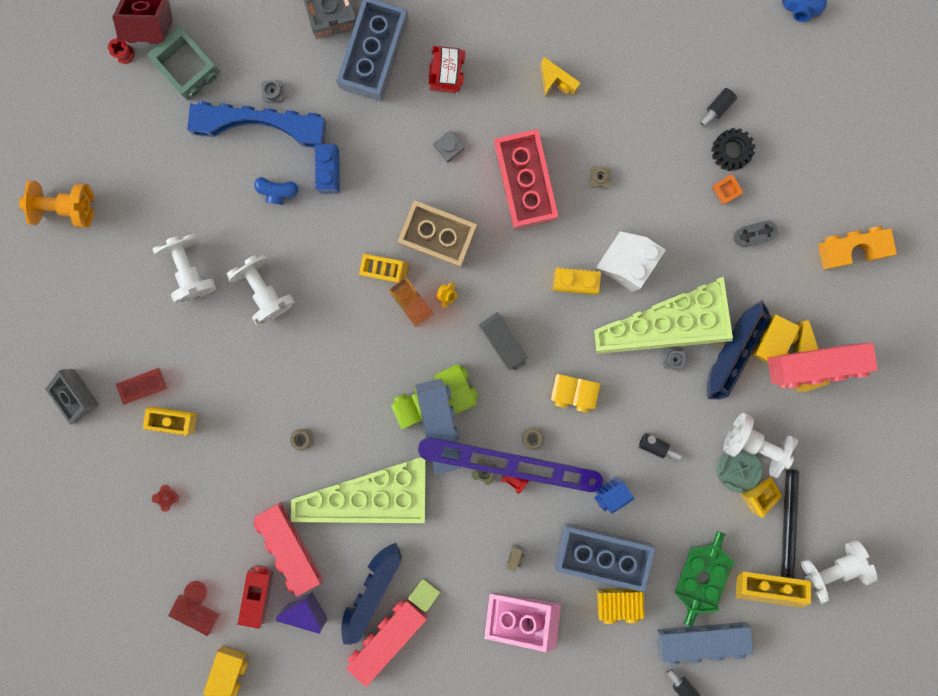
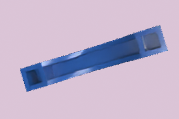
(213, 120)

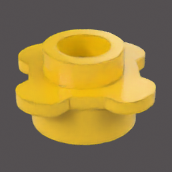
(446, 294)

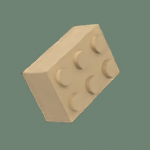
(437, 234)

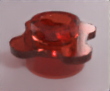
(171, 496)

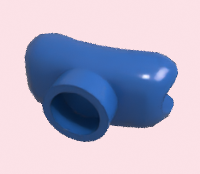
(805, 9)
(275, 192)

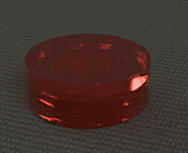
(195, 592)

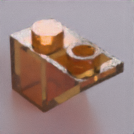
(411, 302)

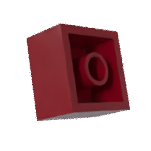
(142, 20)

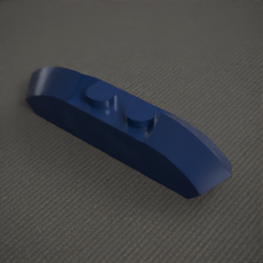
(737, 352)
(357, 619)

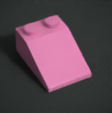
(523, 622)

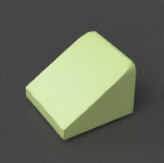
(424, 595)

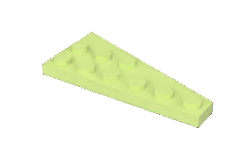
(679, 321)
(378, 497)

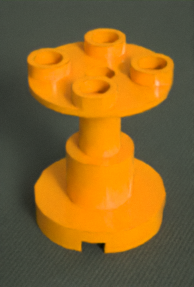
(73, 204)

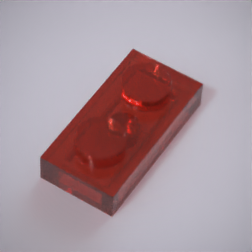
(141, 386)
(194, 616)

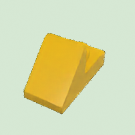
(553, 74)

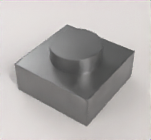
(448, 146)

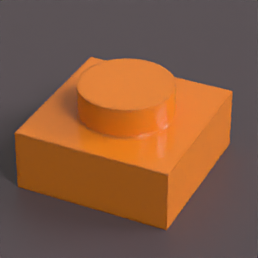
(727, 189)

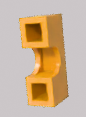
(875, 244)

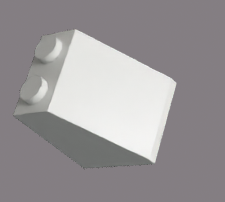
(630, 260)

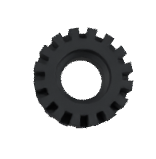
(733, 136)

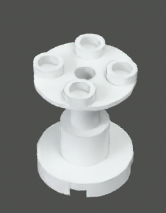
(187, 276)
(265, 296)
(752, 441)
(847, 568)

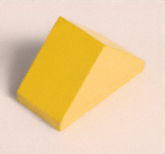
(762, 497)

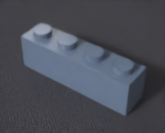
(438, 418)
(705, 642)

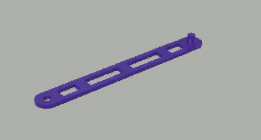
(432, 449)

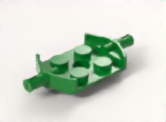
(704, 596)

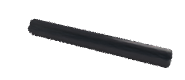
(790, 523)

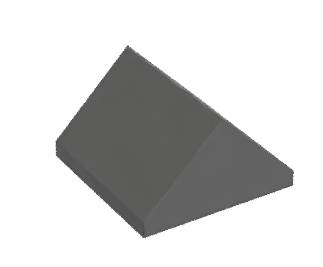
(71, 395)

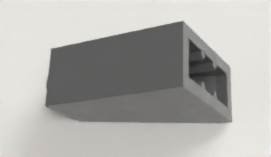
(503, 342)

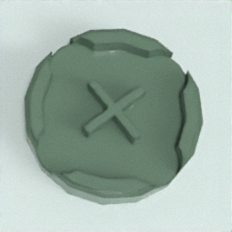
(740, 472)

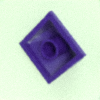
(304, 614)

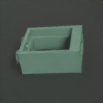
(169, 47)

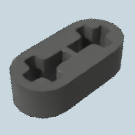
(754, 228)

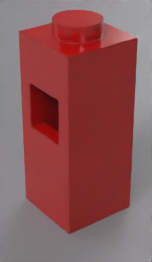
(255, 597)

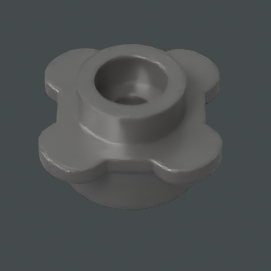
(267, 86)
(679, 364)

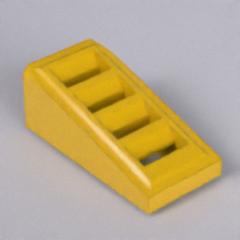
(401, 273)

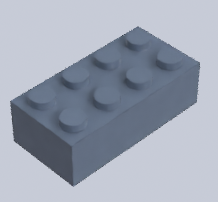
(372, 49)
(604, 557)

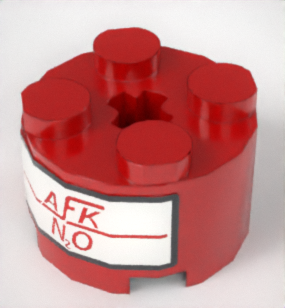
(445, 69)

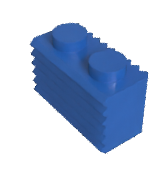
(327, 169)
(613, 495)

